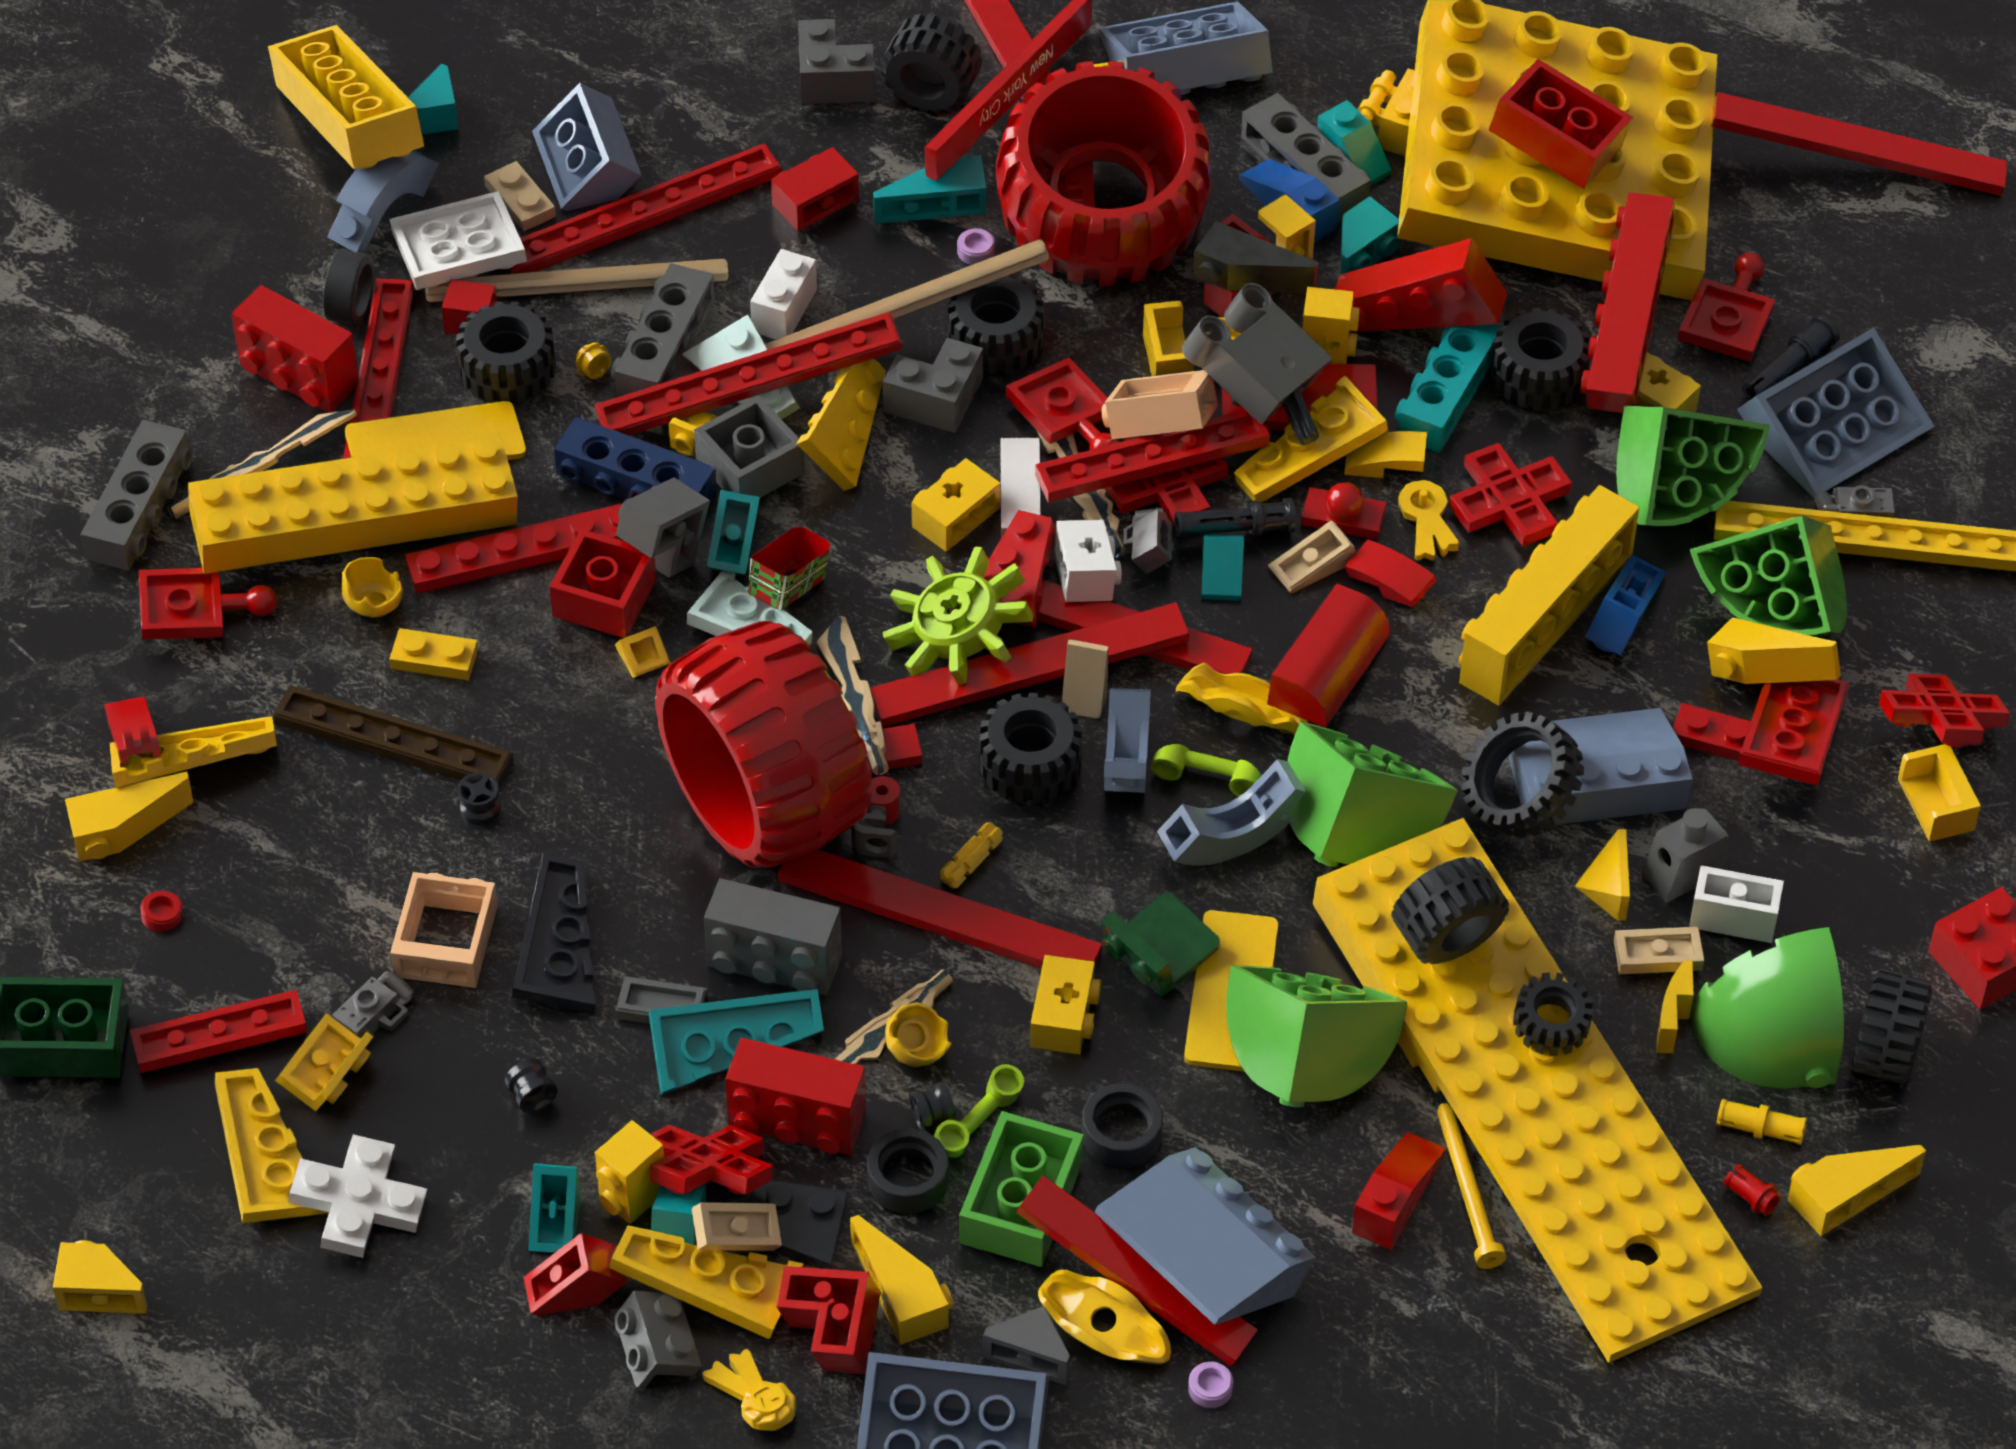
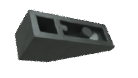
(1237, 258)

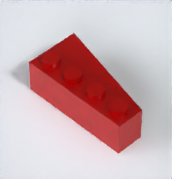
(1427, 290)

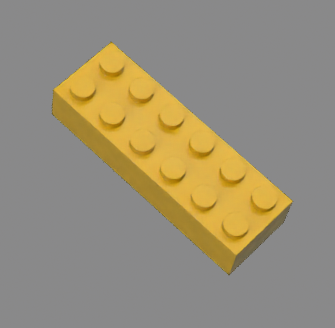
(346, 97)
(1547, 594)

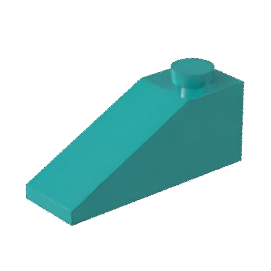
(917, 197)

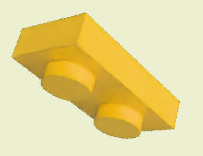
(433, 654)

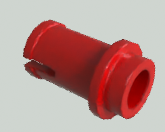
(1760, 1195)

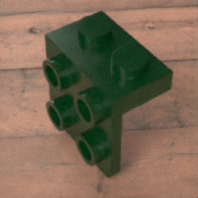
(1160, 942)

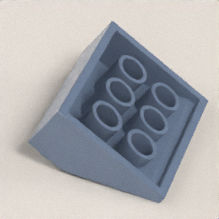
(1193, 46)
(1839, 414)
(1628, 763)
(1208, 1237)
(950, 1405)

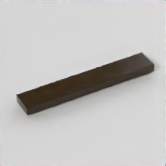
(389, 736)

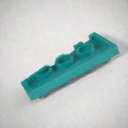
(703, 1037)

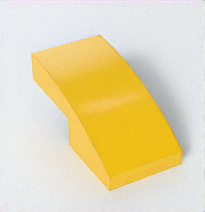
(1390, 450)
(1675, 1006)

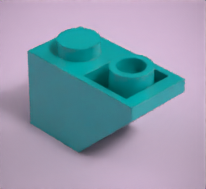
(1367, 235)

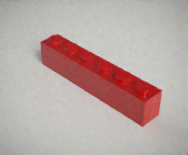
(1630, 302)

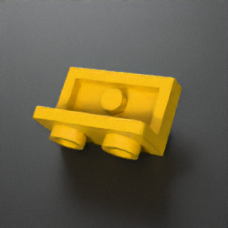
(322, 1062)

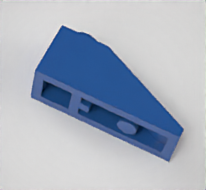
(1273, 180)
(1625, 605)

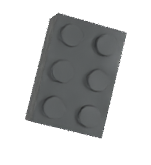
(772, 936)

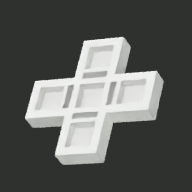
(357, 1195)

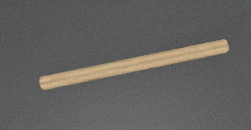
(582, 279)
(934, 290)

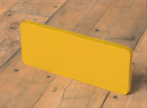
(438, 428)
(1243, 941)

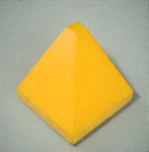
(643, 652)

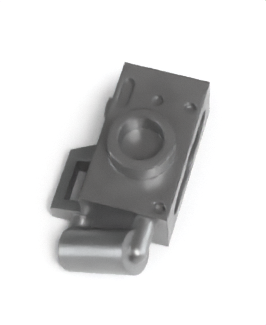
(1857, 501)
(1149, 539)
(375, 1004)

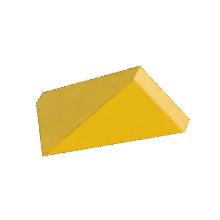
(1608, 877)

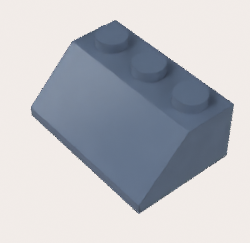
(586, 150)

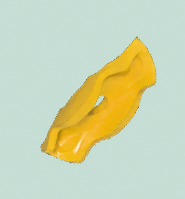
(1237, 696)
(1075, 1300)

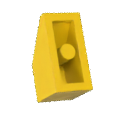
(95, 1281)

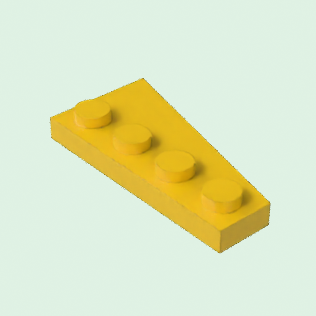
(844, 424)
(1343, 424)
(195, 748)
(259, 1147)
(714, 1280)

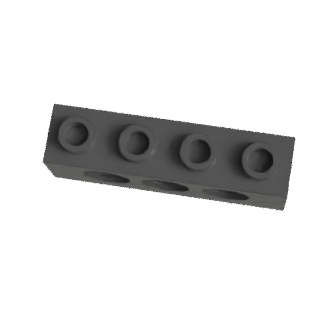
(1285, 136)
(664, 330)
(136, 495)

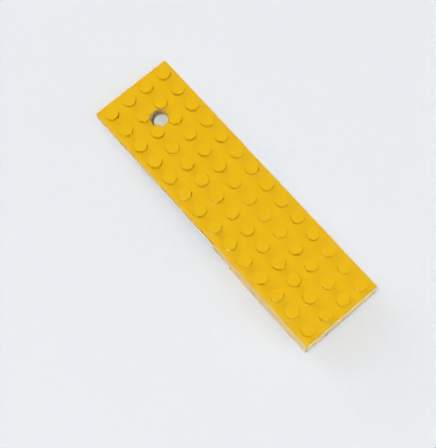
(1554, 1130)

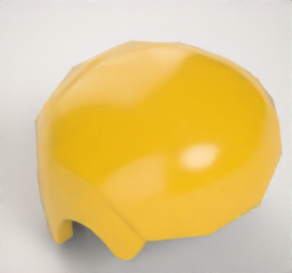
(370, 587)
(917, 1035)

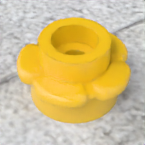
(593, 361)

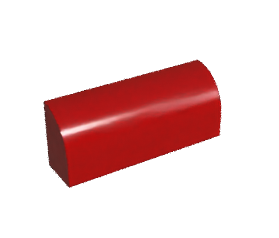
(1329, 656)

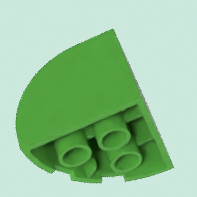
(1683, 461)
(1779, 576)
(1360, 797)
(1776, 1014)
(1309, 1033)

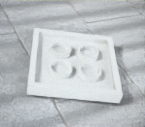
(458, 240)

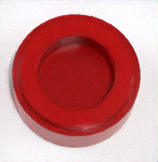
(161, 911)

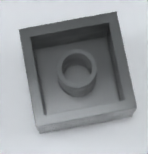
(750, 449)

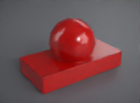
(1346, 508)

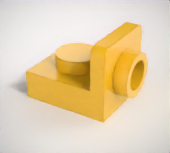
(682, 432)

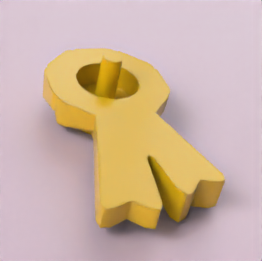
(1425, 504)
(764, 1403)

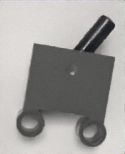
(1262, 365)

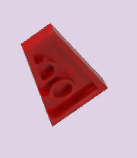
(1029, 546)

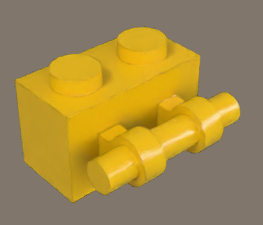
(1395, 118)

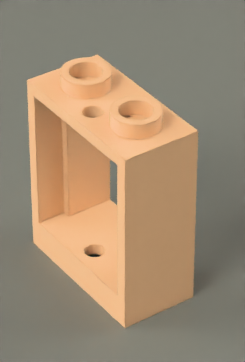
(1160, 404)
(438, 962)

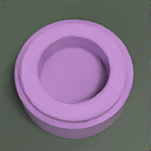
(975, 246)
(1210, 1384)

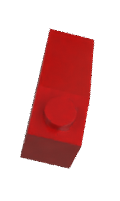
(1395, 1189)

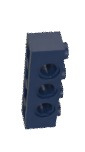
(625, 464)

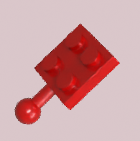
(1729, 316)
(1061, 403)
(191, 603)

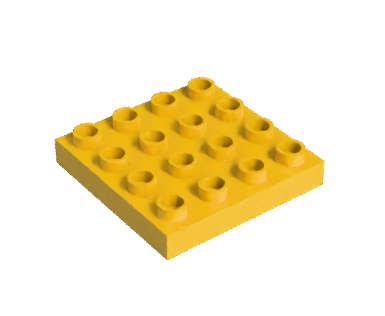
(1517, 210)

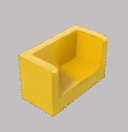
(1291, 225)
(1164, 338)
(1939, 792)

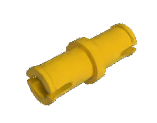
(1761, 1121)

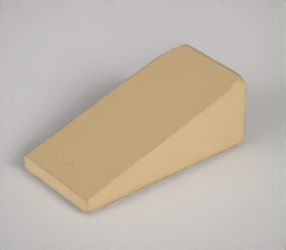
(1313, 558)
(1085, 678)

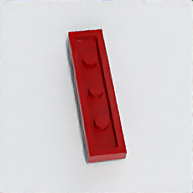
(218, 1031)

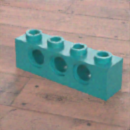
(1447, 383)

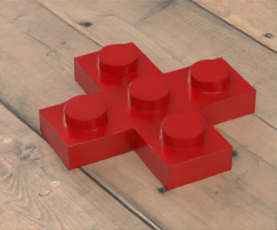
(1172, 490)
(1510, 494)
(1952, 715)
(722, 1157)

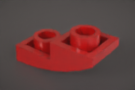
(1394, 573)

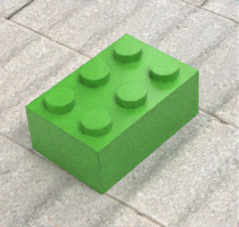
(1009, 1170)

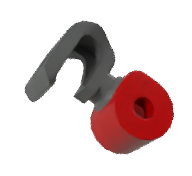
(882, 811)

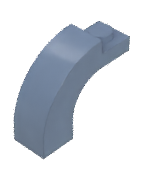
(373, 191)
(1127, 740)
(1237, 827)

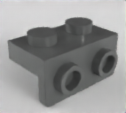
(656, 1337)

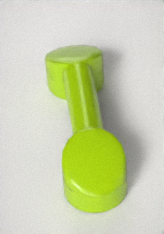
(1171, 759)
(1001, 1090)

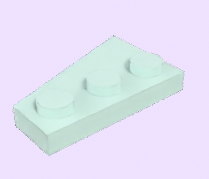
(734, 343)
(729, 607)

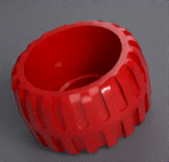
(1112, 119)
(763, 744)

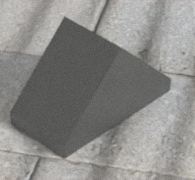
(1028, 1344)

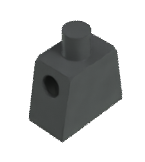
(1681, 850)

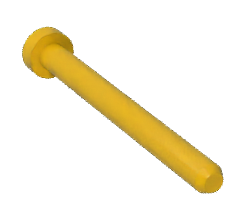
(1489, 1253)

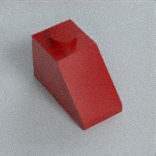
(574, 1277)

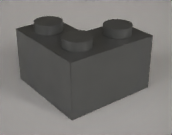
(830, 70)
(935, 392)
(665, 524)

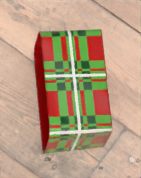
(795, 545)

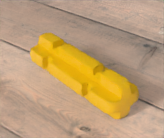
(971, 855)

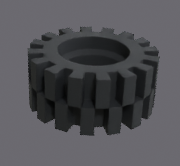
(1549, 1034)

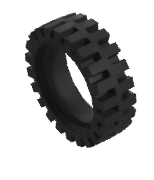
(1548, 801)

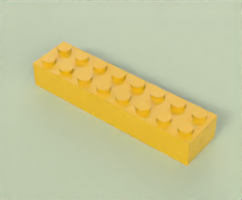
(352, 504)

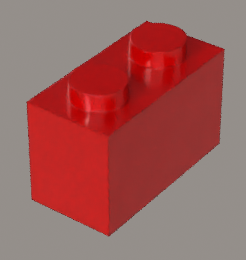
(815, 189)

